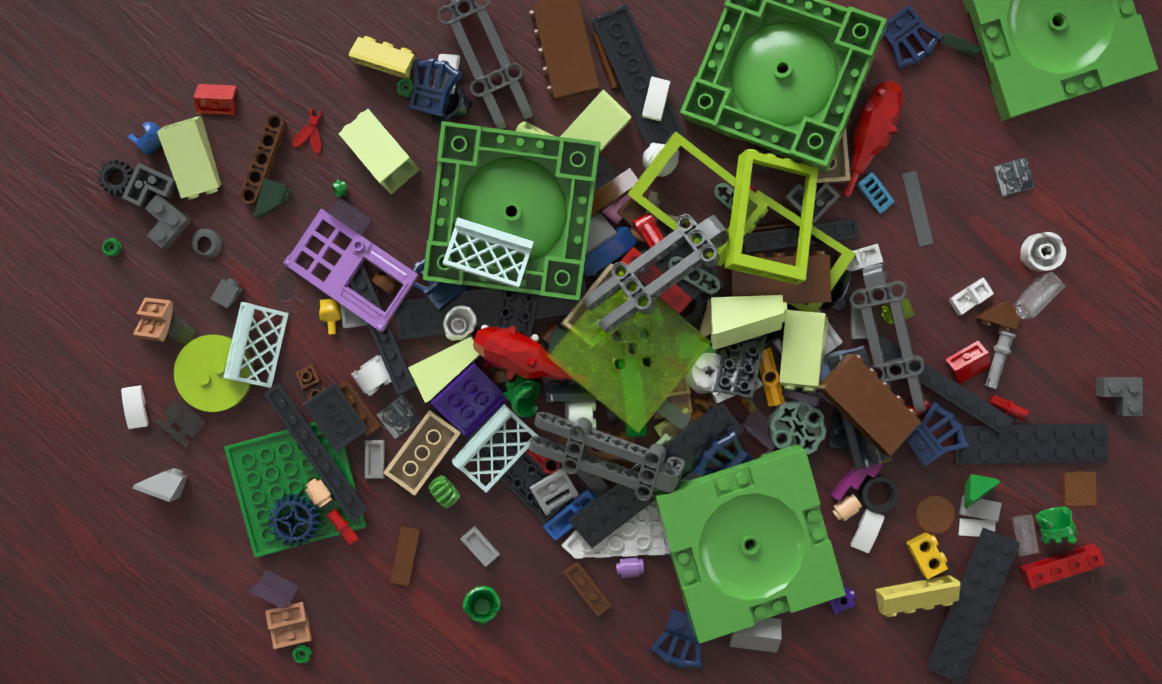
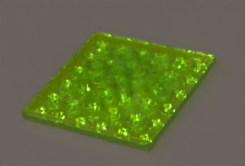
(635, 390)

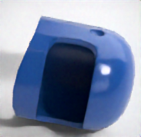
(150, 141)

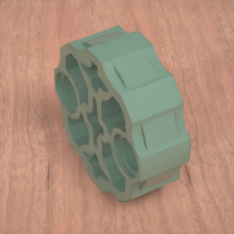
(804, 410)

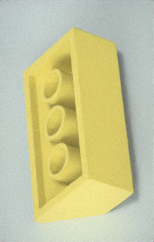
(918, 595)

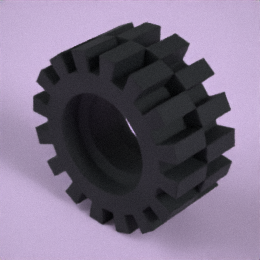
(105, 173)

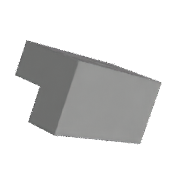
(762, 636)

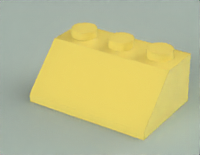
(382, 57)

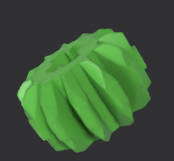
(444, 491)

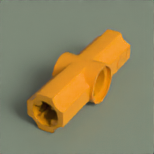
(773, 387)

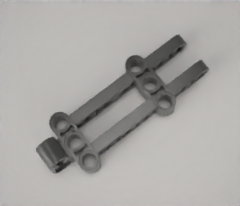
(500, 53)
(713, 236)
(876, 279)
(664, 477)

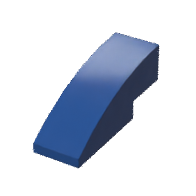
(609, 251)
(559, 523)

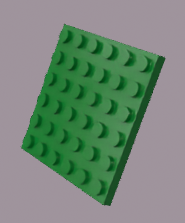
(272, 469)

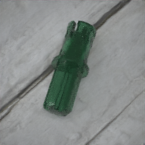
(961, 45)

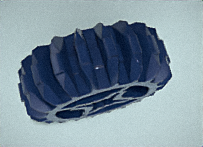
(293, 528)

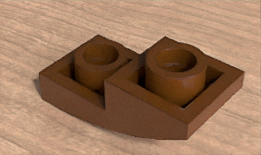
(310, 381)

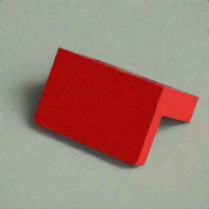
(215, 99)
(969, 362)

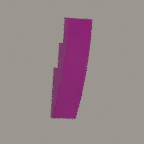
(854, 479)

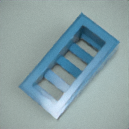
(870, 197)

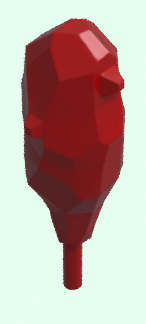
(874, 127)
(516, 354)

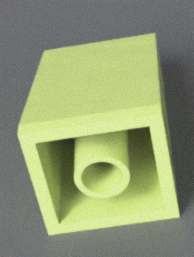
(599, 121)
(379, 151)
(190, 157)
(745, 318)
(803, 350)
(440, 369)

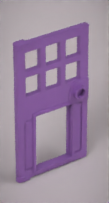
(342, 273)

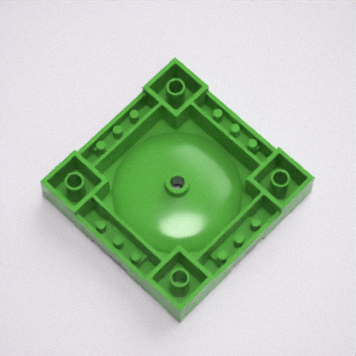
(1046, 64)
(794, 111)
(540, 175)
(783, 567)

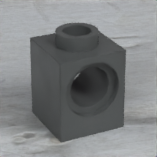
(227, 292)

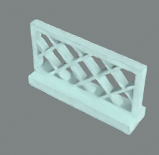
(497, 239)
(240, 339)
(482, 437)

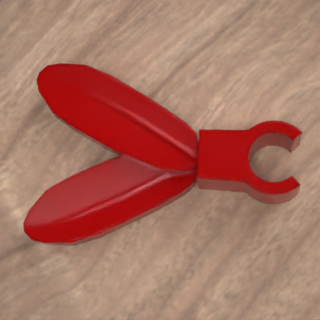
(312, 131)

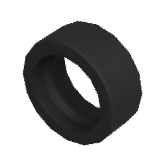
(879, 508)

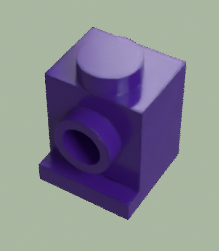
(837, 607)

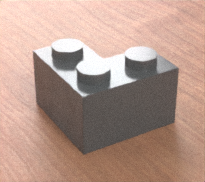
(145, 182)
(824, 198)
(171, 221)
(1127, 394)

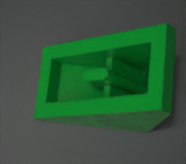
(977, 487)

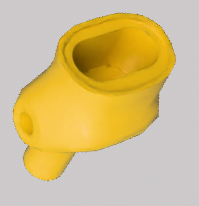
(330, 313)

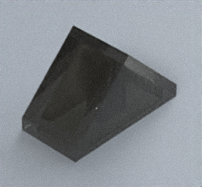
(181, 329)

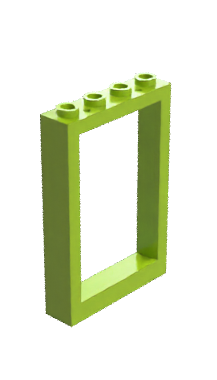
(660, 161)
(759, 266)
(838, 268)

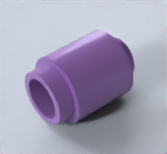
(630, 567)

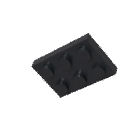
(683, 251)
(335, 417)

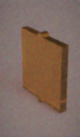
(1080, 488)

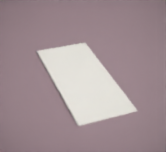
(973, 527)

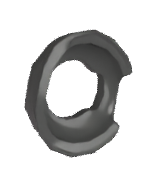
(215, 239)

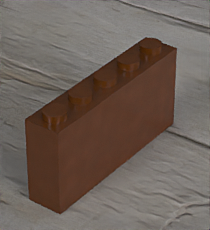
(564, 48)
(813, 290)
(869, 404)

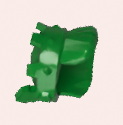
(522, 396)
(1056, 525)
(482, 604)

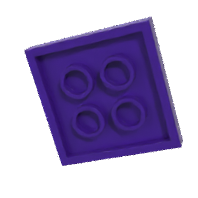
(469, 399)

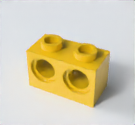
(923, 558)

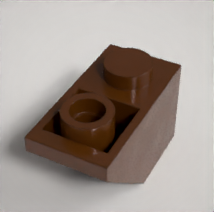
(1002, 315)

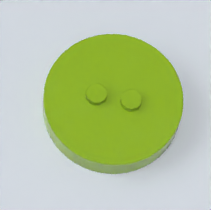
(201, 372)

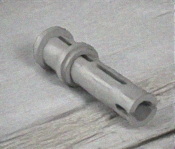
(1001, 351)

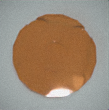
(748, 405)
(935, 514)

